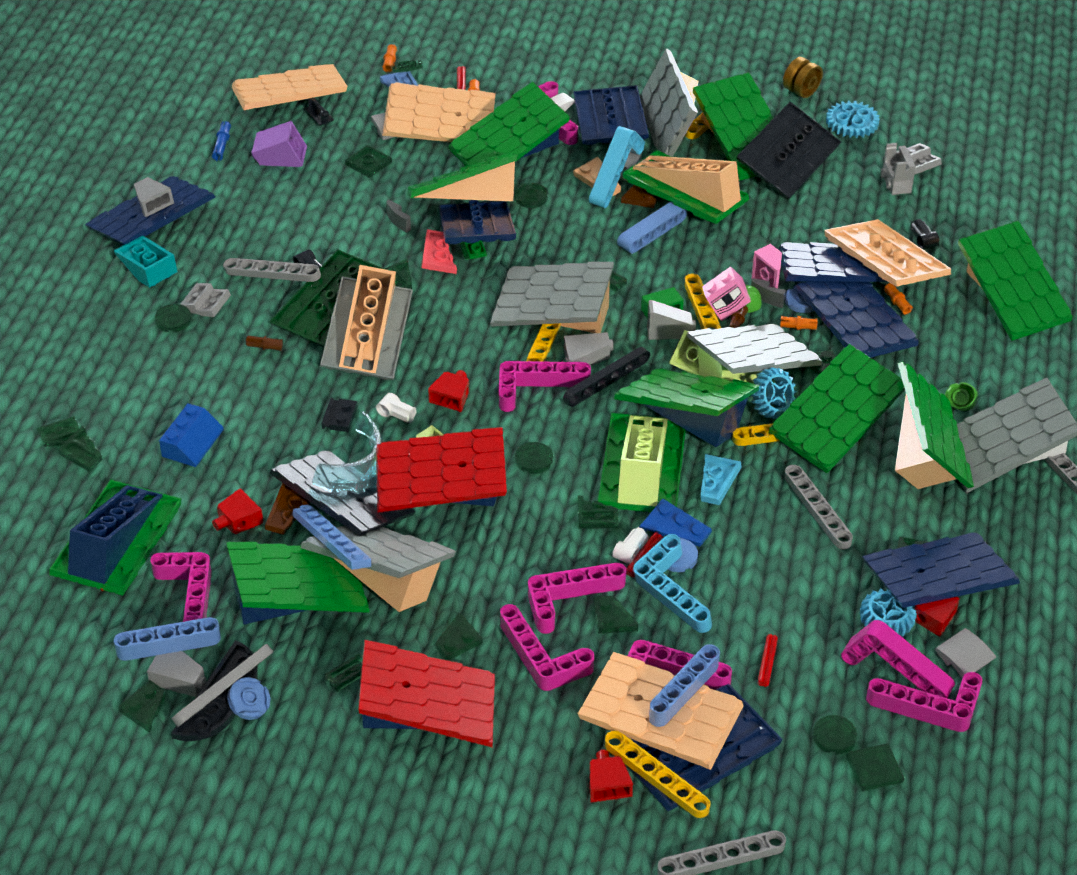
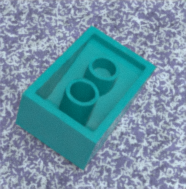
(147, 261)

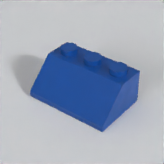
(190, 435)

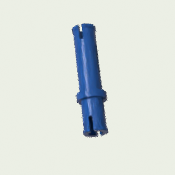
(222, 138)

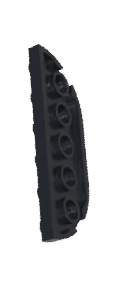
(217, 713)

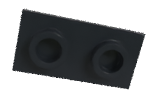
(317, 112)

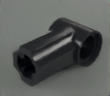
(925, 238)
(306, 257)

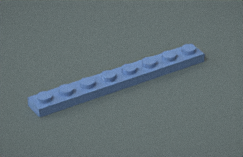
(331, 537)

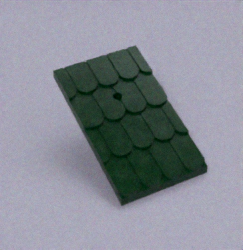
(312, 307)

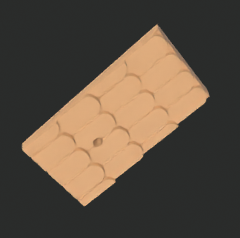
(288, 86)
(434, 111)
(887, 252)
(623, 700)

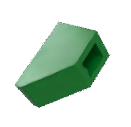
(473, 250)

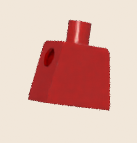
(450, 390)
(238, 513)
(937, 614)
(609, 778)

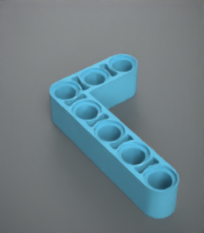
(622, 144)
(667, 587)

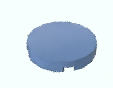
(796, 302)
(688, 557)
(248, 698)

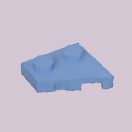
(399, 77)

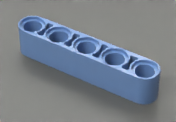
(651, 227)
(167, 638)
(684, 685)

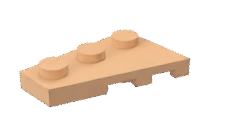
(588, 173)

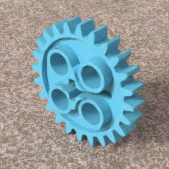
(843, 115)

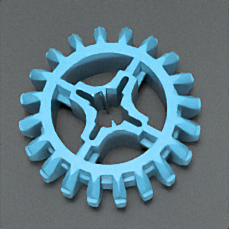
(778, 394)
(884, 607)

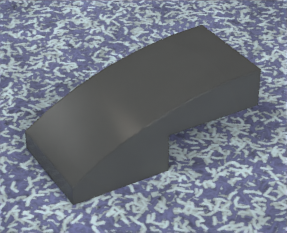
(397, 217)
(769, 295)

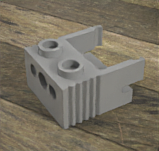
(898, 169)

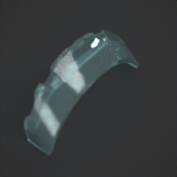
(355, 475)

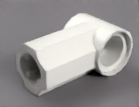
(393, 406)
(630, 547)

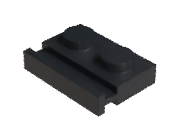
(339, 414)

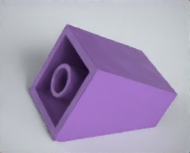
(279, 146)

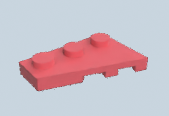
(437, 253)

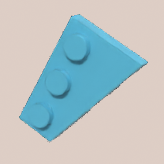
(718, 478)

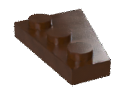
(639, 197)

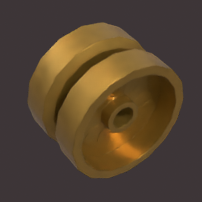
(802, 77)

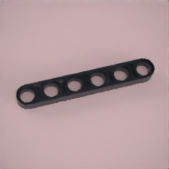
(606, 376)

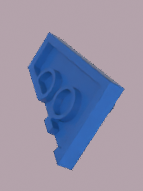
(669, 519)

